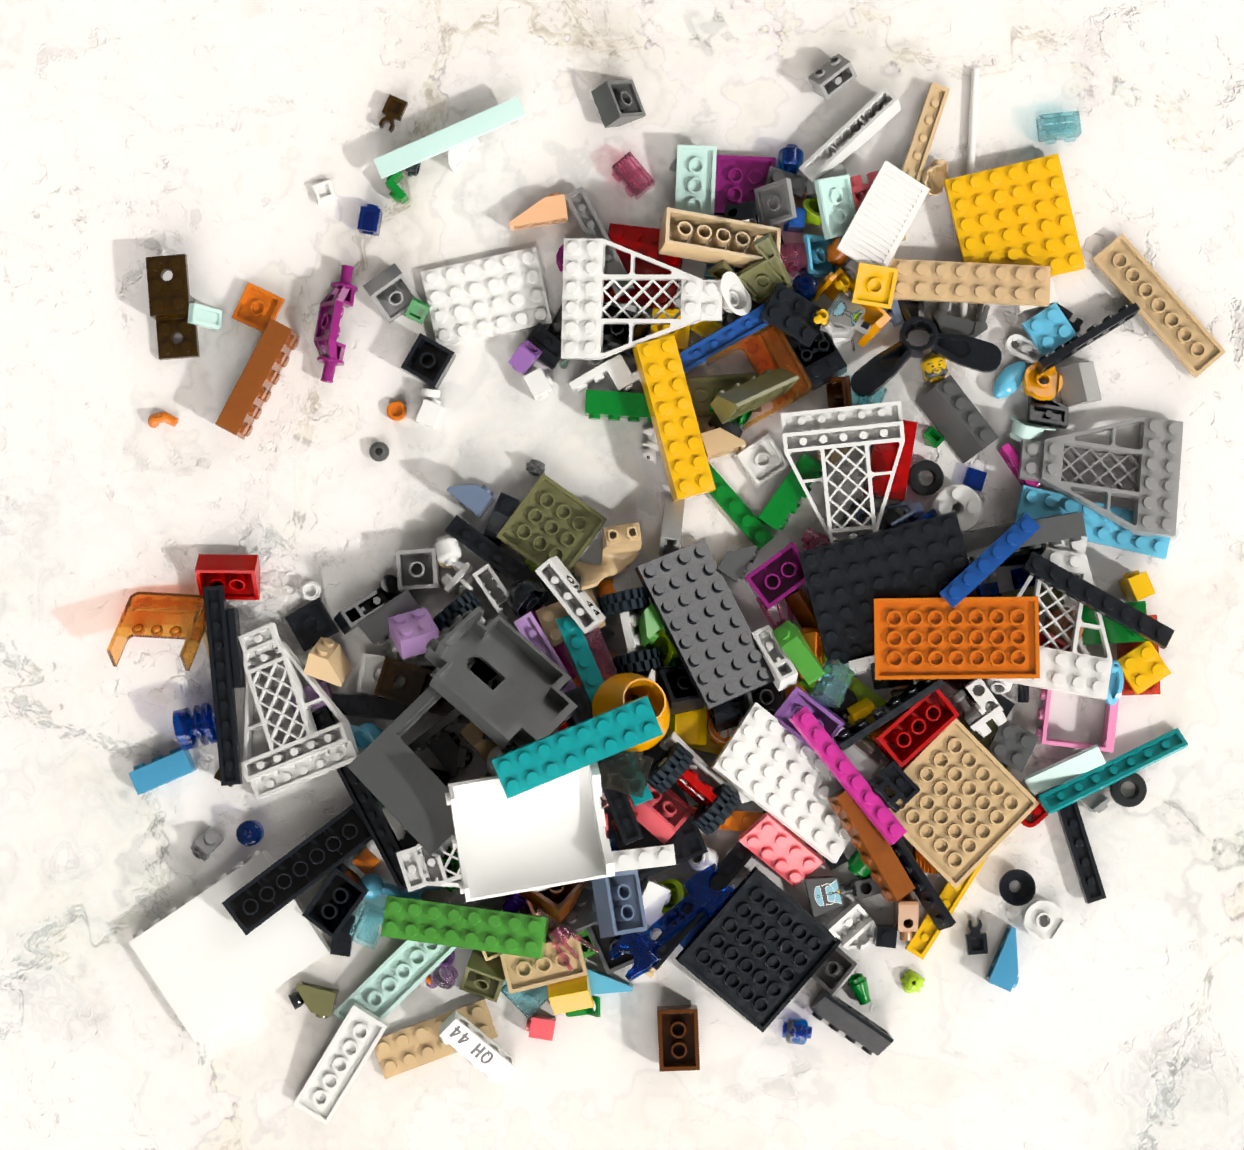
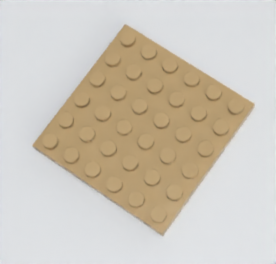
(962, 803)

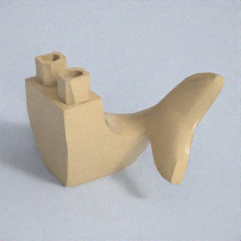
(619, 551)

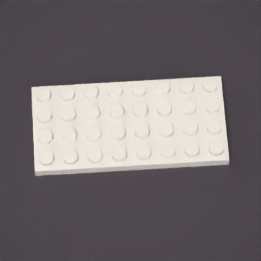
(784, 780)

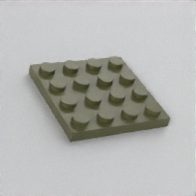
(551, 525)

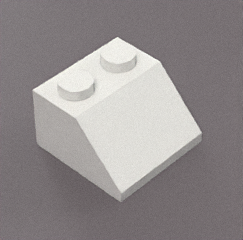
(654, 897)

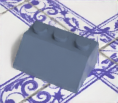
(619, 904)

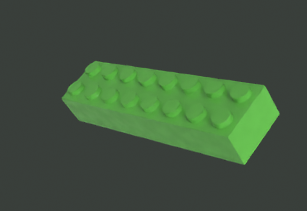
(465, 926)

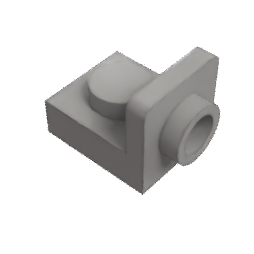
(1096, 802)

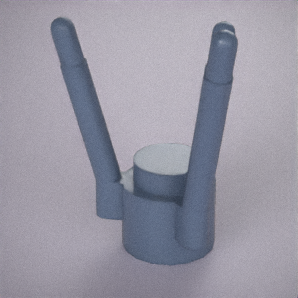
(911, 511)

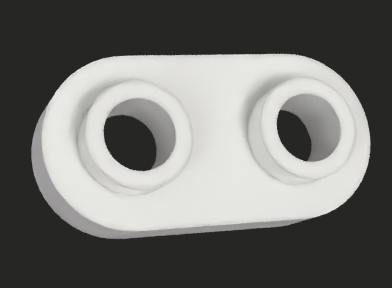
(1023, 349)

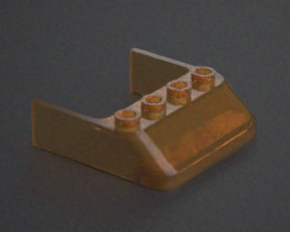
(768, 350)
(161, 617)

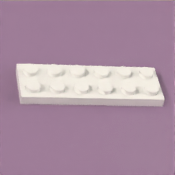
(341, 1063)

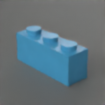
(162, 770)

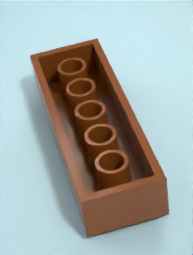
(257, 379)

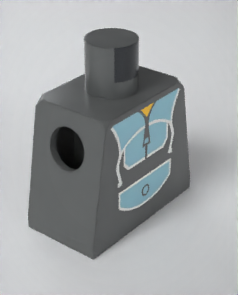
(825, 893)

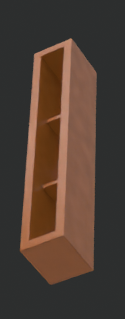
(873, 848)

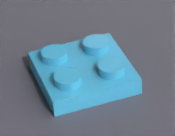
(1049, 329)

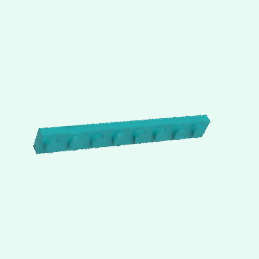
(1112, 771)

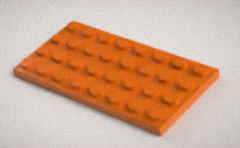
(963, 642)

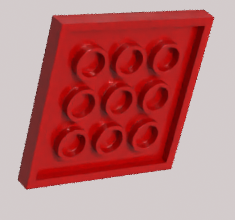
(646, 242)

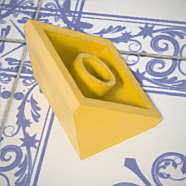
(570, 995)

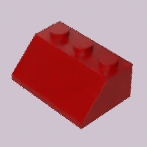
(236, 572)

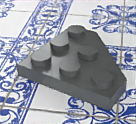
(583, 912)

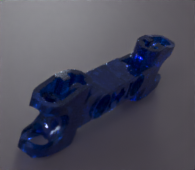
(642, 945)

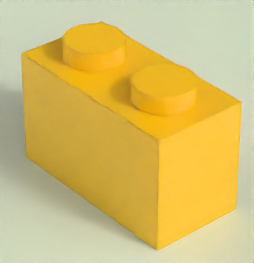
(1136, 586)

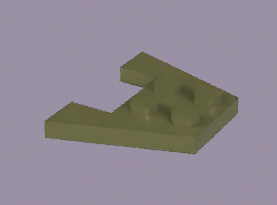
(762, 275)

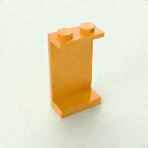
(873, 314)

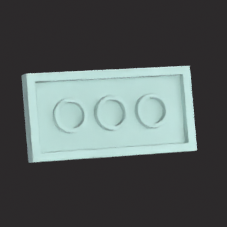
(696, 178)

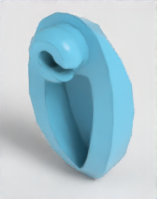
(1009, 380)
(1115, 684)

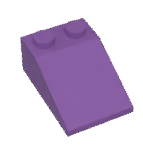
(796, 700)

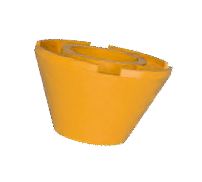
(612, 694)

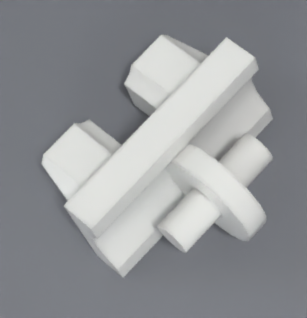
(461, 581)

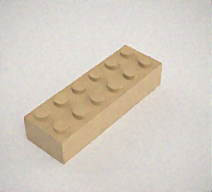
(712, 238)

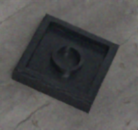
(311, 623)

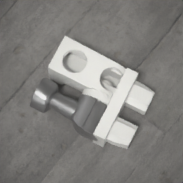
(984, 708)

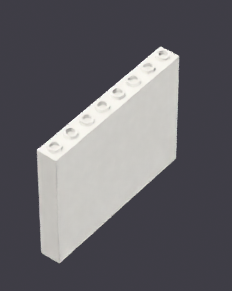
(209, 963)

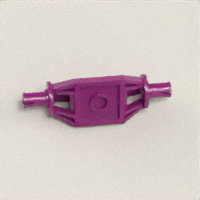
(328, 321)

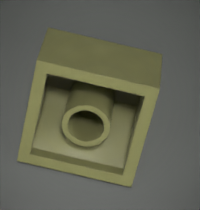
(483, 977)

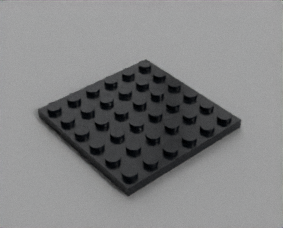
(758, 949)

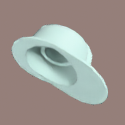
(1023, 430)

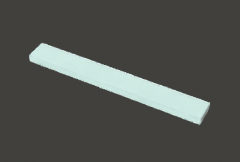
(449, 137)

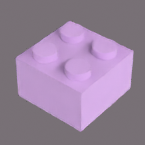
(412, 632)

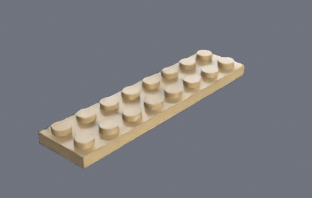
(972, 282)
(1158, 305)

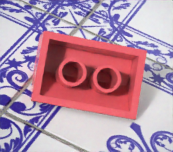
(662, 814)

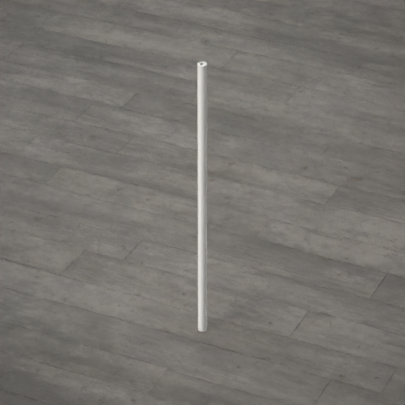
(971, 145)

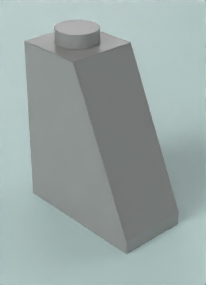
(671, 525)

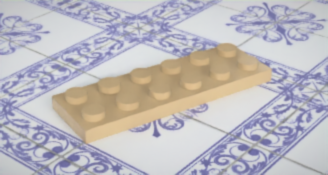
(421, 1042)

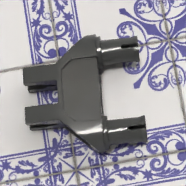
(958, 326)

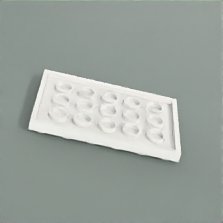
(486, 297)

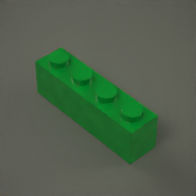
(616, 406)
(789, 493)

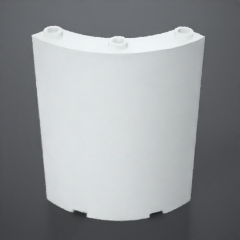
(531, 839)

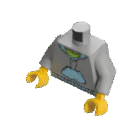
(843, 316)

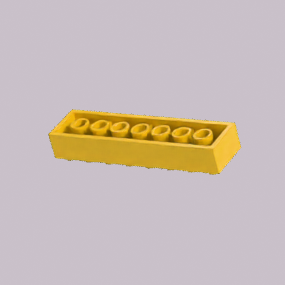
(673, 418)

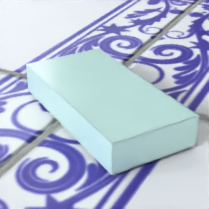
(204, 316)

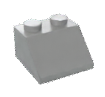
(391, 292)

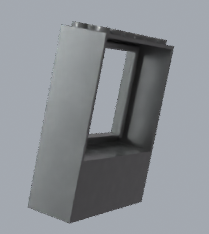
(406, 782)

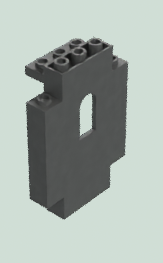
(528, 699)

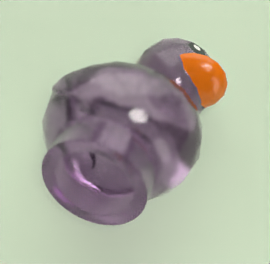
(443, 977)

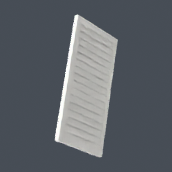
(883, 217)

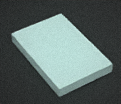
(835, 204)

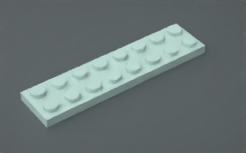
(396, 978)

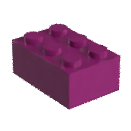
(777, 576)

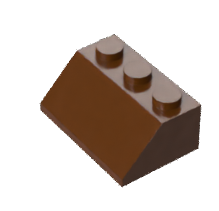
(556, 900)

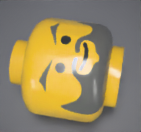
(934, 368)

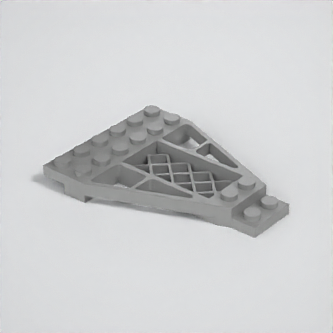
(1155, 477)

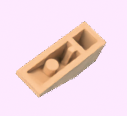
(545, 212)

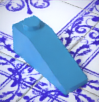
(1004, 967)

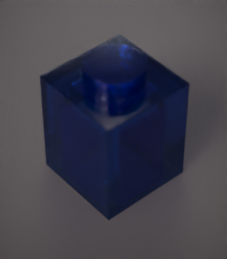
(370, 220)

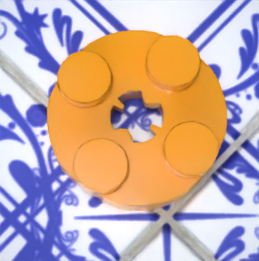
(1040, 391)

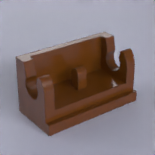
(839, 393)

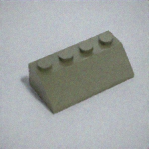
(753, 393)

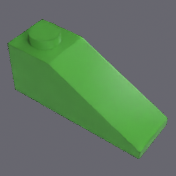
(798, 651)

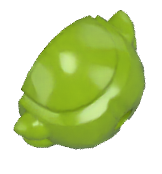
(907, 980)

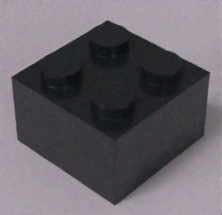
(428, 361)

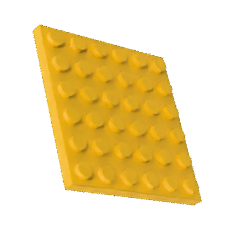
(1016, 216)

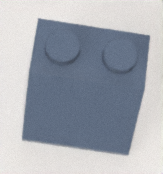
(474, 497)

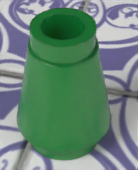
(859, 988)

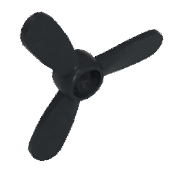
(959, 349)

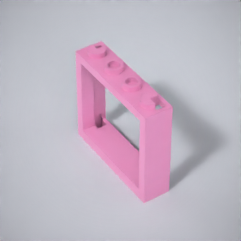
(1108, 733)

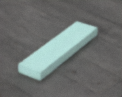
(1064, 770)

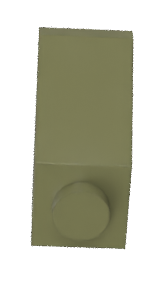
(318, 998)

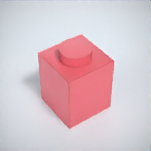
(541, 1027)

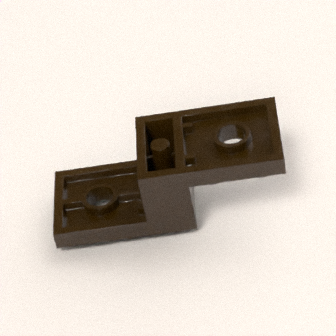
(170, 306)
(416, 682)

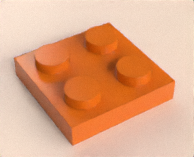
(257, 307)

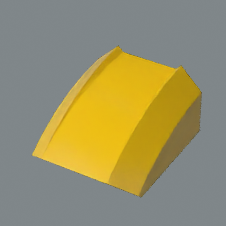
(690, 726)

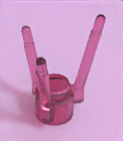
(812, 537)
(782, 618)
(560, 937)

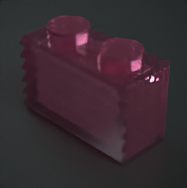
(632, 175)

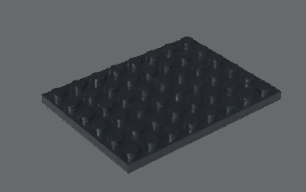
(888, 563)

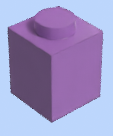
(525, 357)

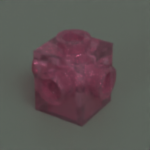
(794, 256)

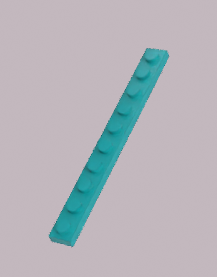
(587, 671)

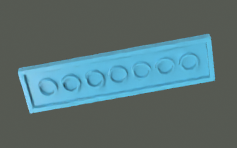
(1099, 529)

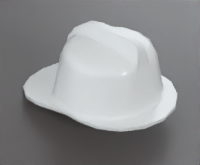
(735, 296)

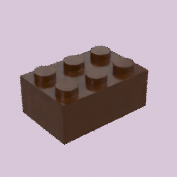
(678, 1038)

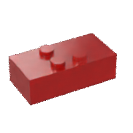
(914, 728)

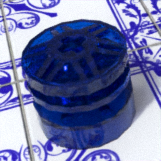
(195, 726)

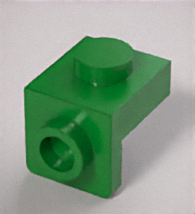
(396, 193)

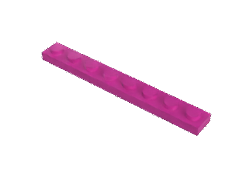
(847, 775)

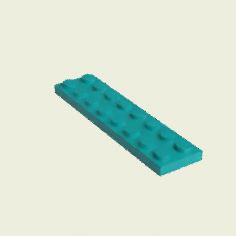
(576, 746)

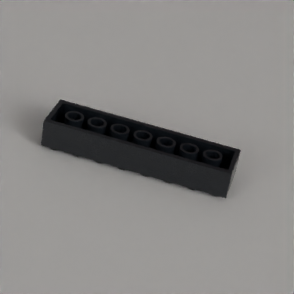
(298, 870)

